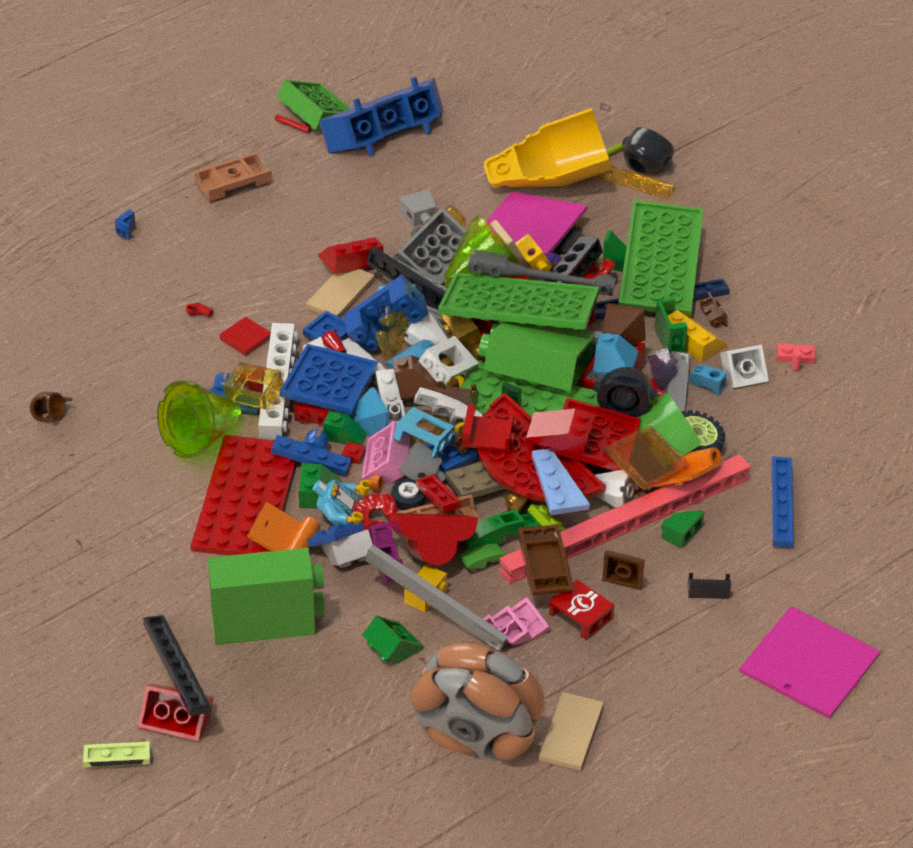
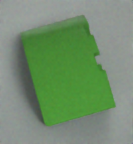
(670, 424)

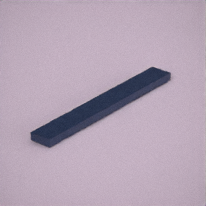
(715, 287)

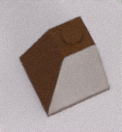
(626, 322)
(411, 376)
(623, 569)

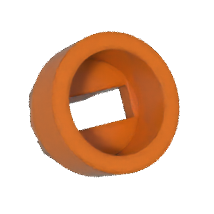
(376, 483)

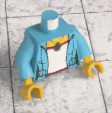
(339, 499)

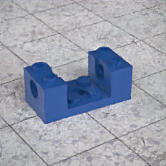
(364, 318)

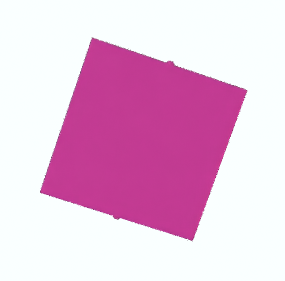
(540, 217)
(809, 661)

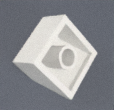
(745, 366)
(348, 549)

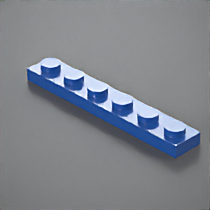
(782, 502)

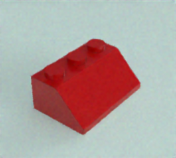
(349, 256)
(165, 713)

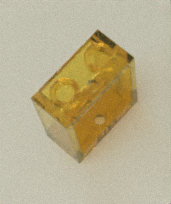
(243, 372)

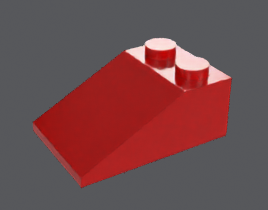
(561, 429)

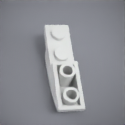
(390, 394)

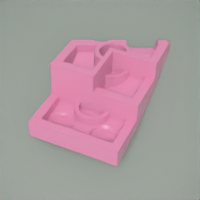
(519, 623)

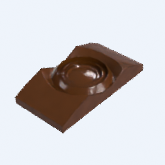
(545, 560)

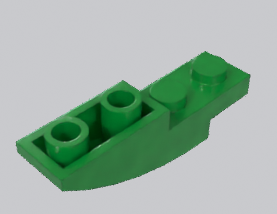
(499, 526)

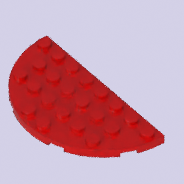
(516, 468)

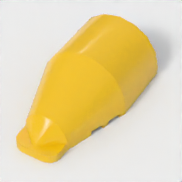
(553, 156)

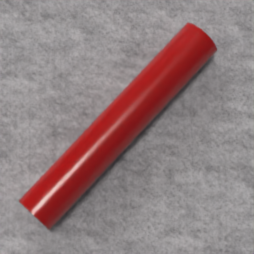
(292, 123)

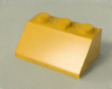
(699, 340)

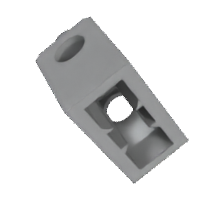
(417, 207)
(420, 463)

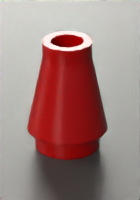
(332, 341)

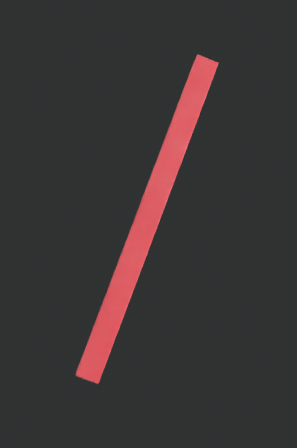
(637, 514)

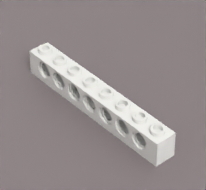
(280, 358)

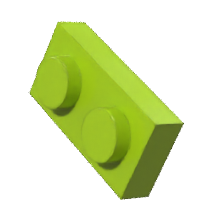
(542, 515)

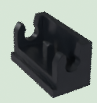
(709, 588)

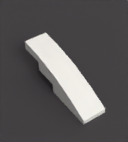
(443, 405)

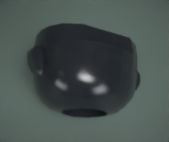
(647, 151)
(625, 391)

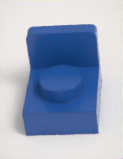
(125, 223)

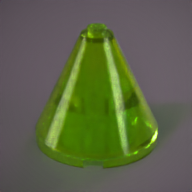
(478, 237)
(194, 418)

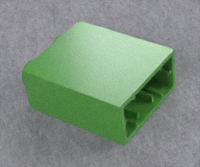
(537, 353)
(265, 595)

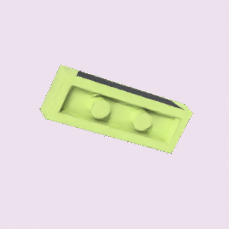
(116, 754)

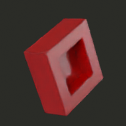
(354, 452)

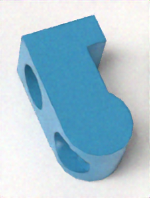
(709, 378)

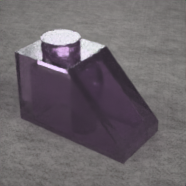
(663, 367)

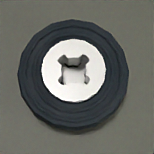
(407, 494)

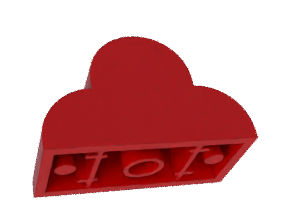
(433, 536)

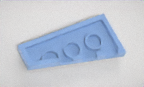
(557, 485)

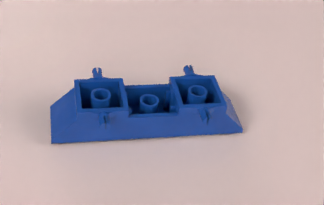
(382, 116)

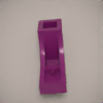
(383, 539)

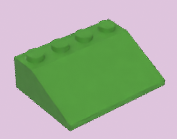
(310, 101)

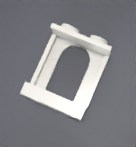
(456, 352)

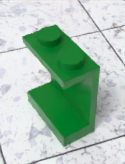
(669, 334)

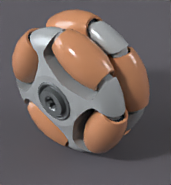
(478, 702)

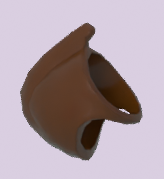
(50, 403)

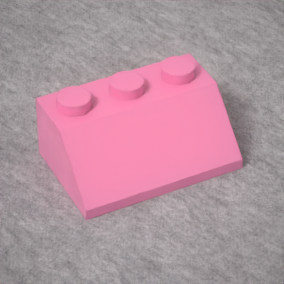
(385, 454)

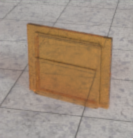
(647, 457)

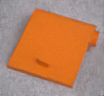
(700, 463)
(282, 530)

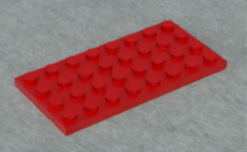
(239, 487)

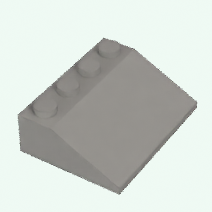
(433, 246)

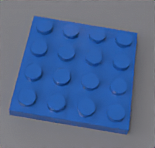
(328, 379)

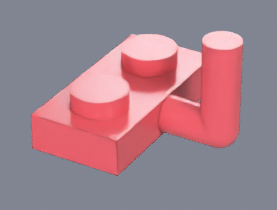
(795, 354)

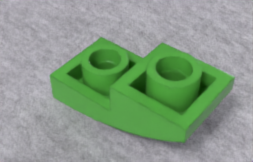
(478, 556)

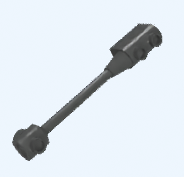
(498, 265)

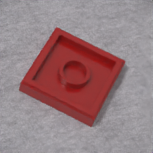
(245, 336)

